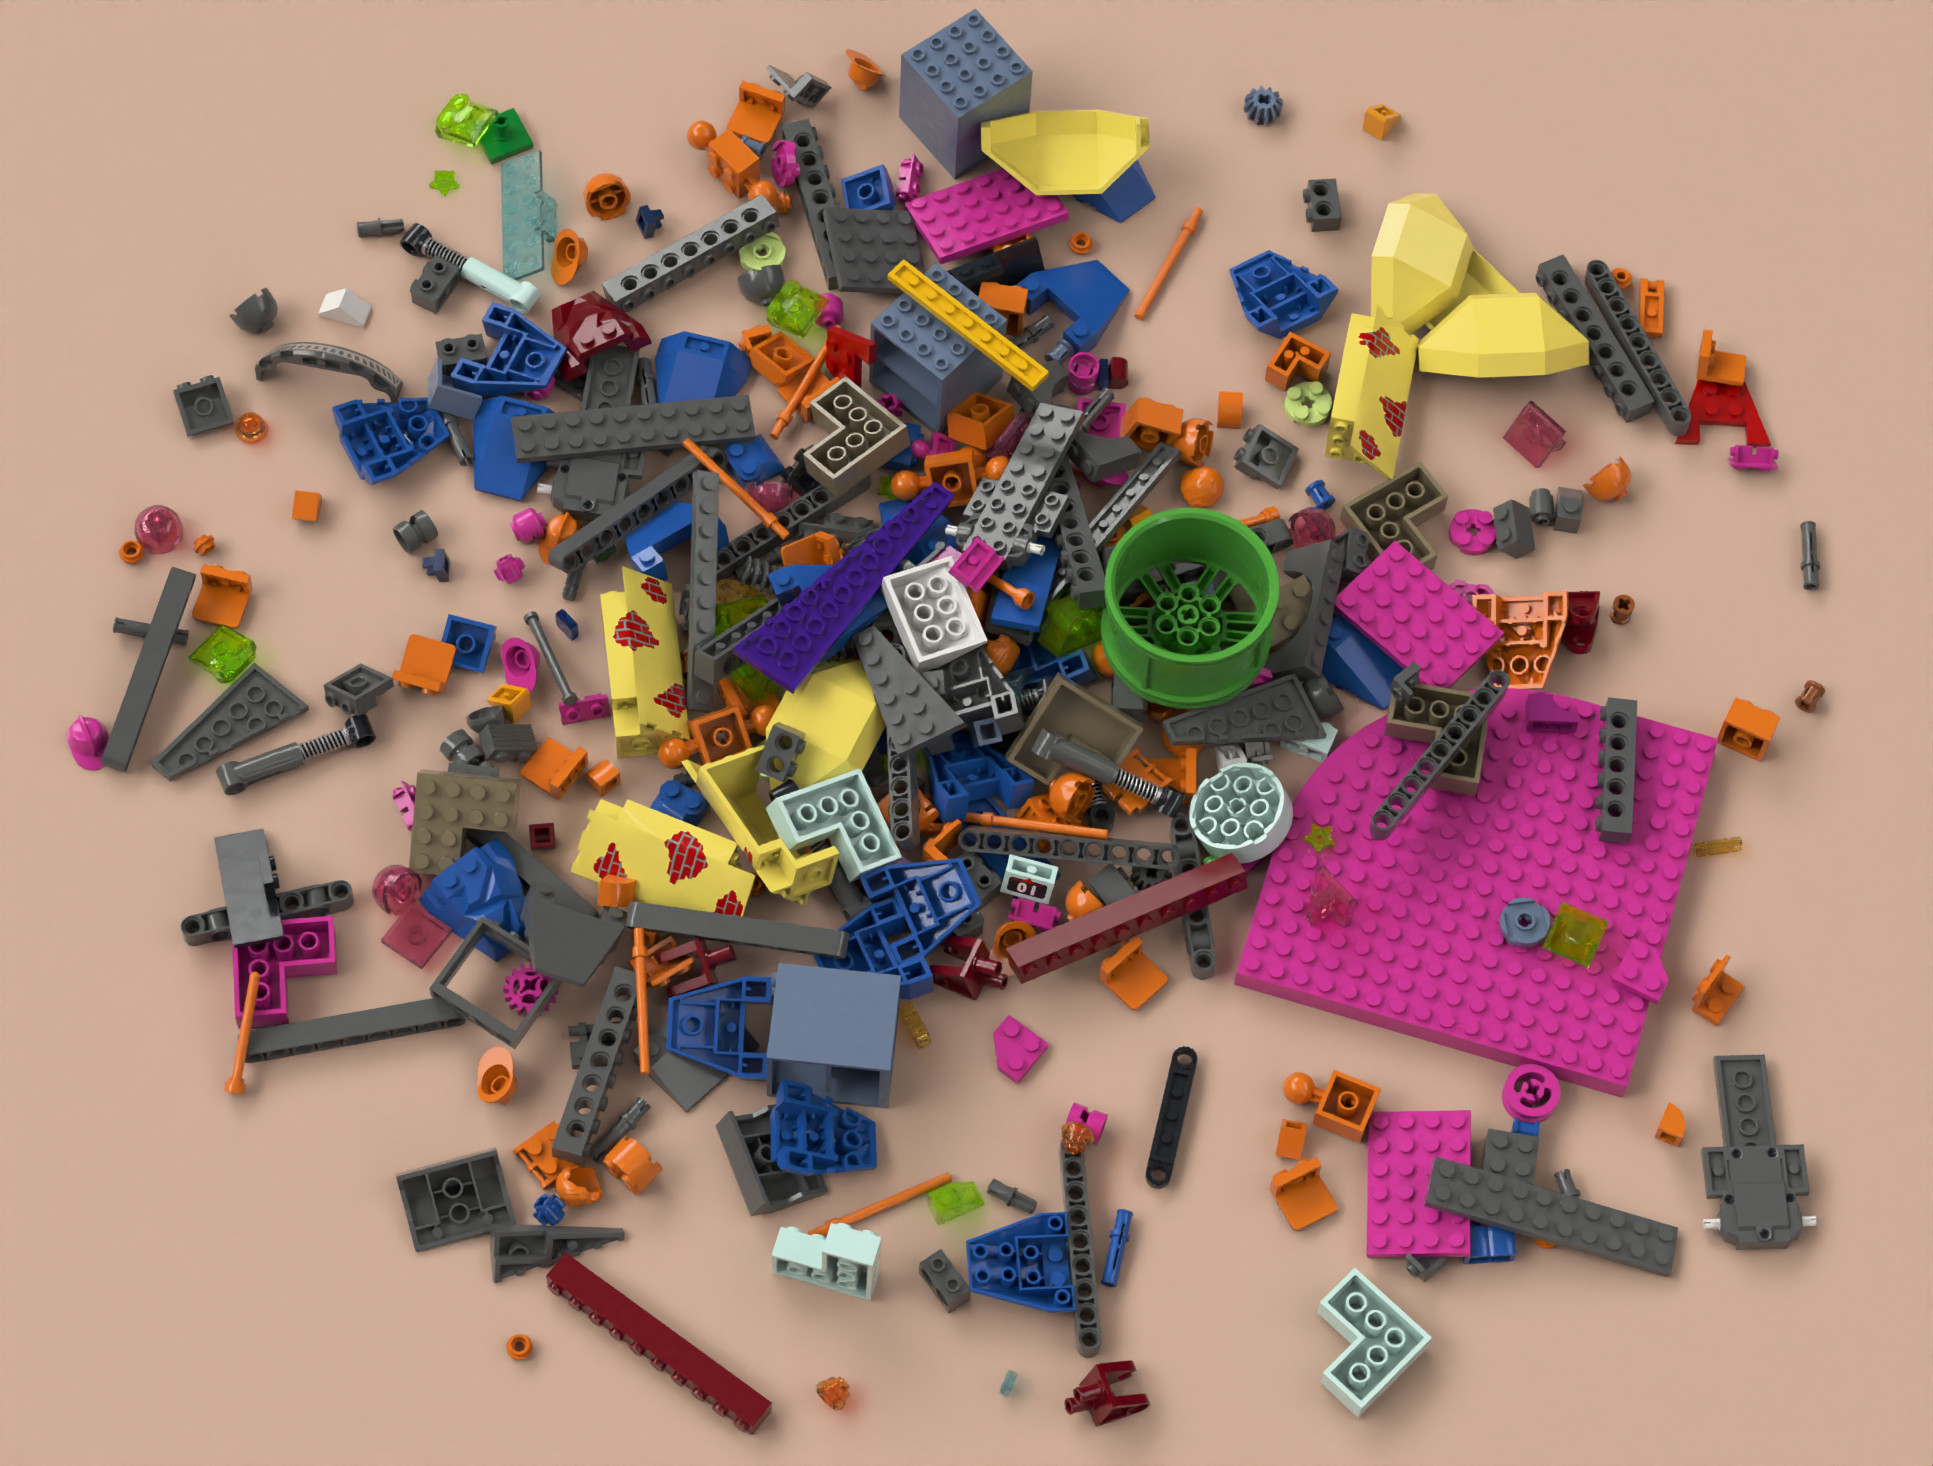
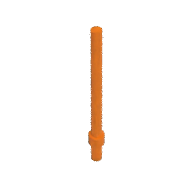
(1188, 229)
(785, 416)
(769, 520)
(989, 819)
(640, 954)
(885, 1204)

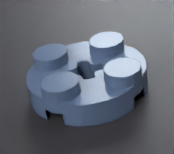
(1524, 936)

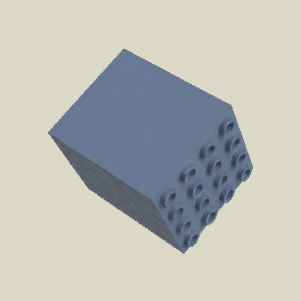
(958, 82)
(927, 360)

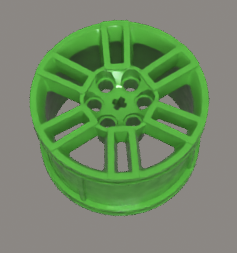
(1167, 668)

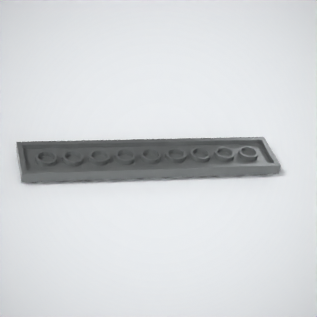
(632, 428)
(1551, 1216)

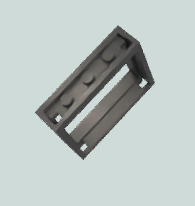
(471, 1012)

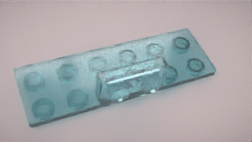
(526, 216)

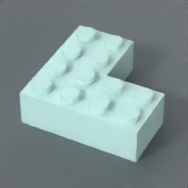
(843, 813)
(840, 1262)
(1380, 1338)

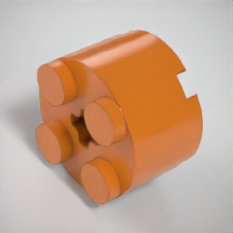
(632, 1164)

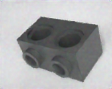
(1326, 204)
(775, 748)
(944, 1281)

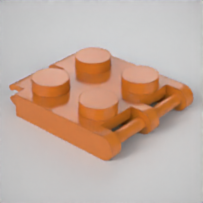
(1128, 801)
(540, 1151)

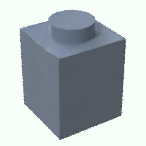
(984, 733)

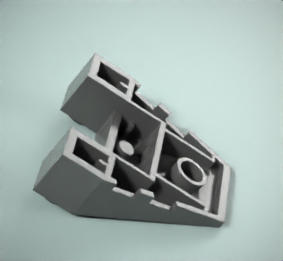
(978, 693)
(565, 941)

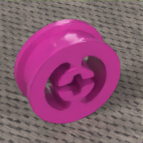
(1541, 1084)

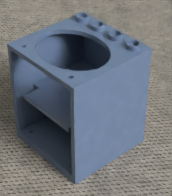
(834, 1032)

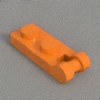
(1651, 307)

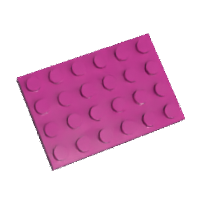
(981, 214)
(1417, 618)
(1398, 1178)

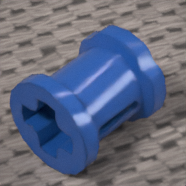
(1320, 495)
(1525, 1127)

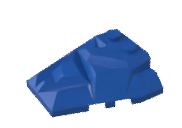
(388, 436)
(478, 886)
(817, 1136)

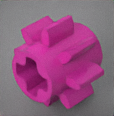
(891, 404)
(509, 568)

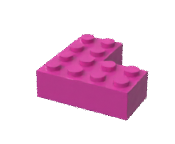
(303, 952)

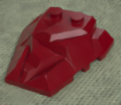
(590, 327)

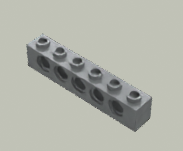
(716, 658)
(1625, 714)

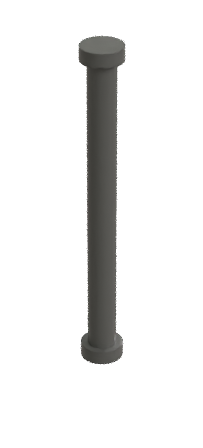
(569, 697)

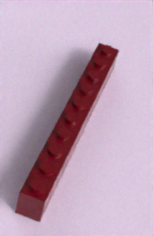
(1126, 918)
(659, 1344)

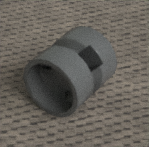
(414, 532)
(460, 747)

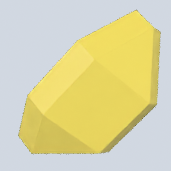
(1066, 148)
(1418, 260)
(1502, 339)
(839, 721)

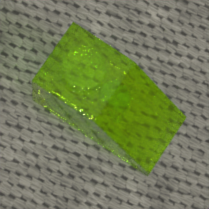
(953, 1200)

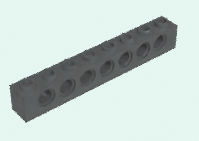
(810, 195)
(691, 254)
(1571, 289)
(1077, 544)
(564, 1145)

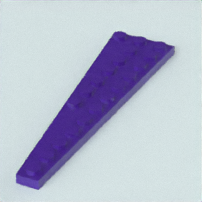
(812, 623)

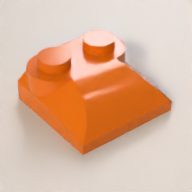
(779, 359)

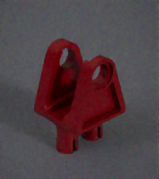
(1582, 621)
(709, 961)
(974, 973)
(1098, 1398)

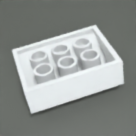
(932, 614)

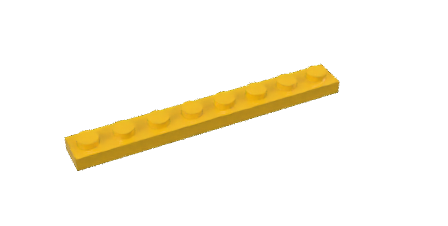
(968, 325)

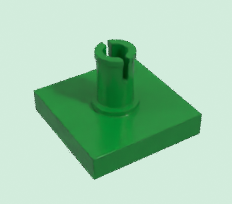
(505, 137)

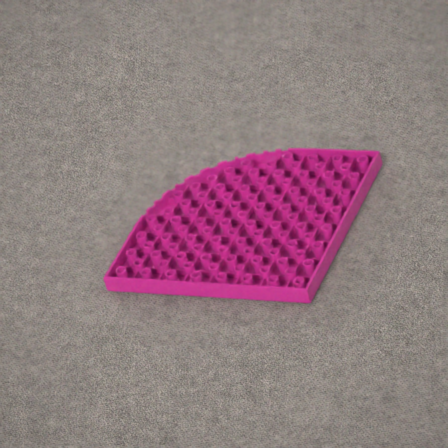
(1431, 895)

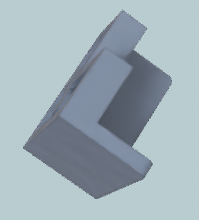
(446, 398)

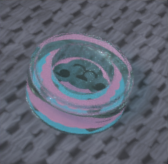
(1008, 1383)

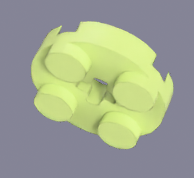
(774, 249)
(1302, 414)

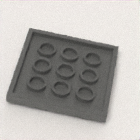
(869, 246)

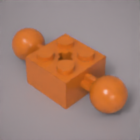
(731, 162)
(939, 467)
(704, 733)

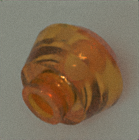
(251, 428)
(1158, 713)
(1076, 1137)
(833, 1392)

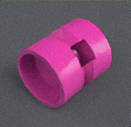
(1083, 373)
(1094, 1120)

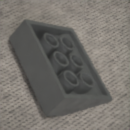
(681, 1077)

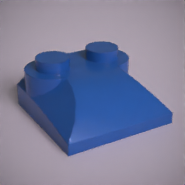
(869, 190)
(753, 461)
(472, 642)
(681, 803)

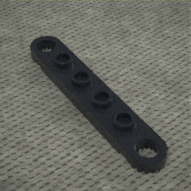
(1171, 1117)

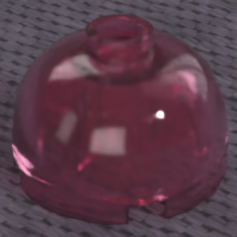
(771, 495)
(1311, 527)
(158, 529)
(395, 888)

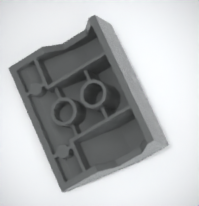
(759, 1178)
(455, 1199)

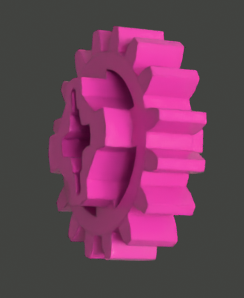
(526, 979)

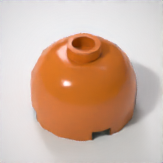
(606, 196)
(1194, 441)
(1610, 481)
(1071, 795)
(1081, 901)

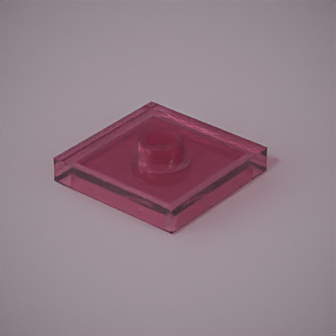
(416, 935)

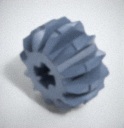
(1263, 105)

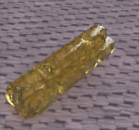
(1718, 846)

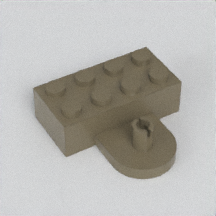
(1291, 611)

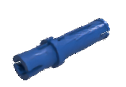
(1119, 1237)

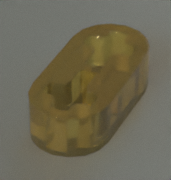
(736, 592)
(914, 1025)

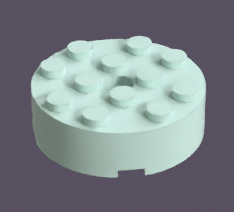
(1241, 812)

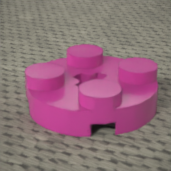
(784, 165)
(1464, 540)

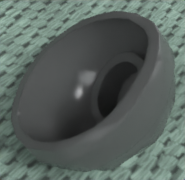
(488, 715)

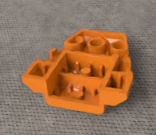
(1530, 635)

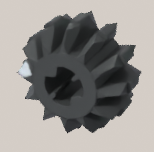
(1141, 880)

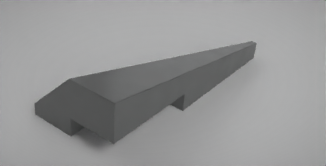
(529, 1246)

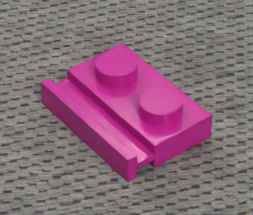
(976, 565)

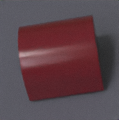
(1118, 373)
(542, 836)

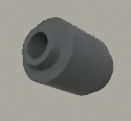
(1541, 506)

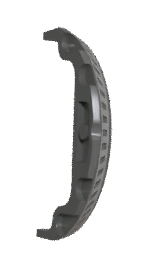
(333, 359)

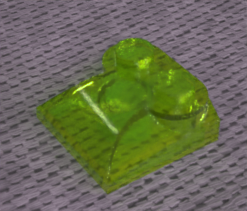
(464, 120)
(795, 309)
(224, 654)
(1575, 934)

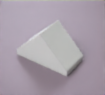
(345, 307)
(1229, 755)

